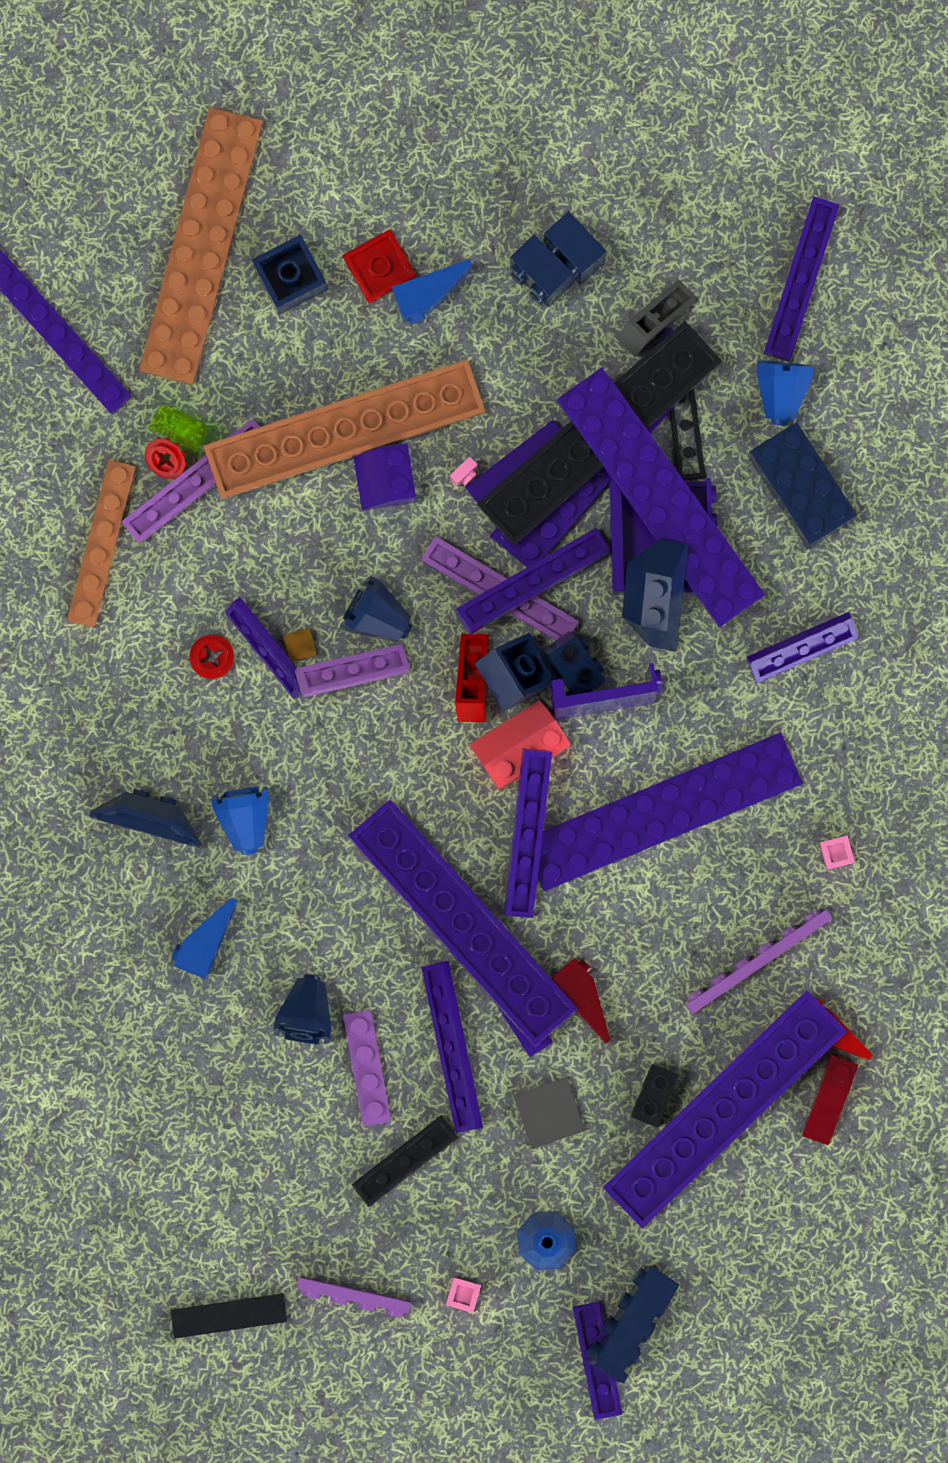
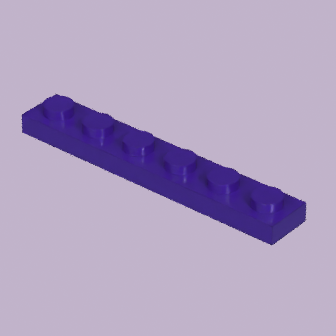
(801, 279)
(533, 581)
(527, 832)
(452, 1047)

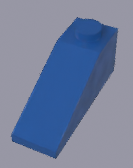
(425, 293)
(202, 945)

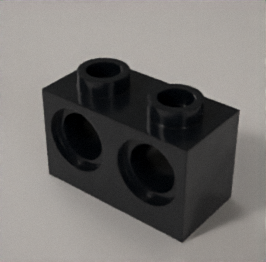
(654, 1095)

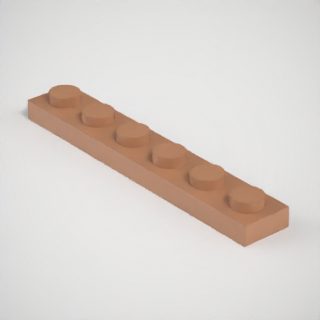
(101, 543)

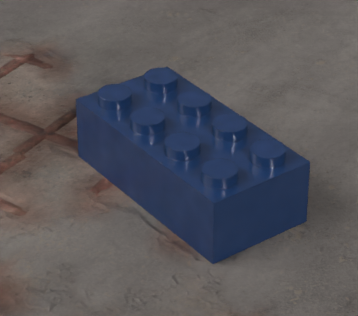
(802, 485)

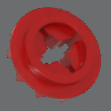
(154, 455)
(215, 644)

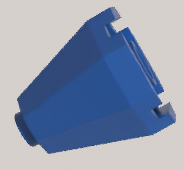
(782, 389)
(243, 817)
(546, 1225)

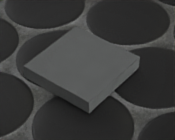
(549, 1113)

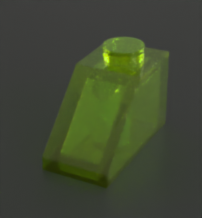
(179, 428)

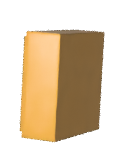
(300, 645)

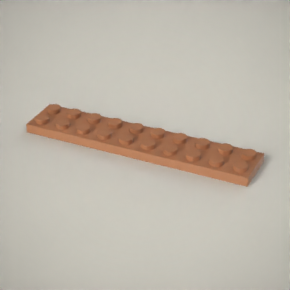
(201, 246)
(344, 429)

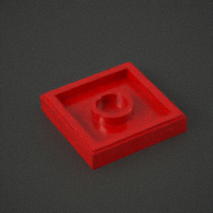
(379, 266)

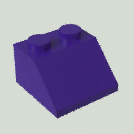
(385, 477)

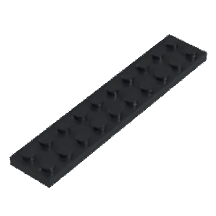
(568, 462)

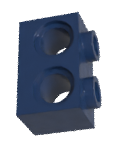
(570, 668)

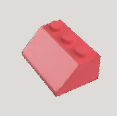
(502, 747)

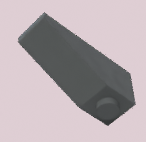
(656, 318)

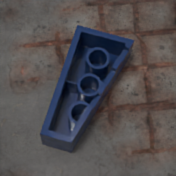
(632, 1323)

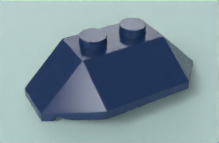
(656, 593)
(148, 816)

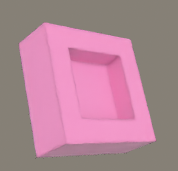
(464, 473)
(837, 852)
(463, 1295)

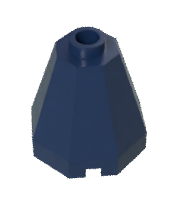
(376, 613)
(305, 1012)

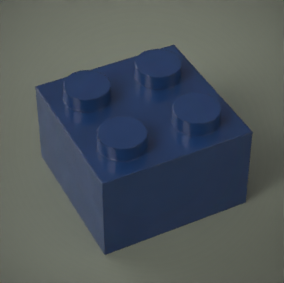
(575, 247)
(540, 271)
(289, 274)
(516, 671)

